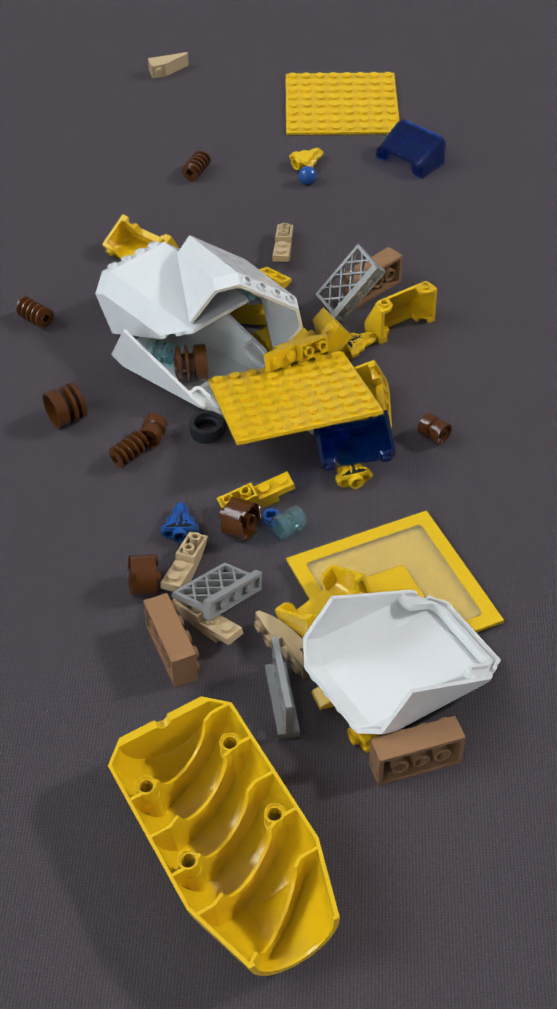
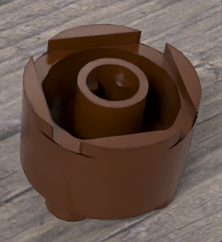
(240, 518)
(143, 575)

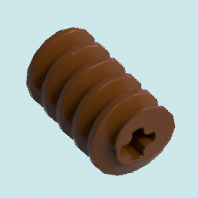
(196, 165)
(34, 312)
(128, 448)

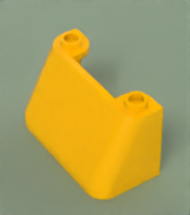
(129, 237)
(414, 303)
(377, 384)
(335, 582)

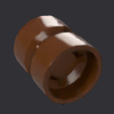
(433, 427)
(153, 428)

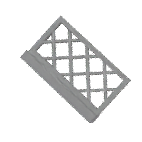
(357, 291)
(224, 597)
(281, 695)

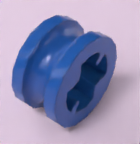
(270, 512)

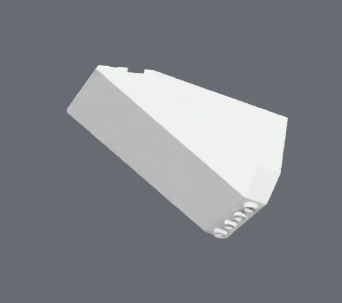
(213, 270)
(148, 295)
(228, 350)
(393, 657)

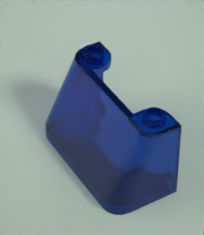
(416, 145)
(355, 442)

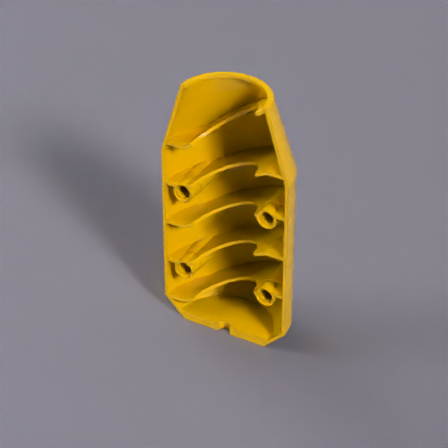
(228, 834)

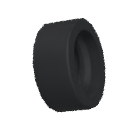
(206, 436)

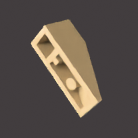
(168, 64)

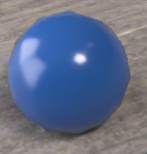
(307, 175)

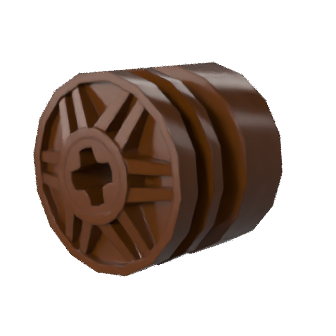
(191, 363)
(64, 405)

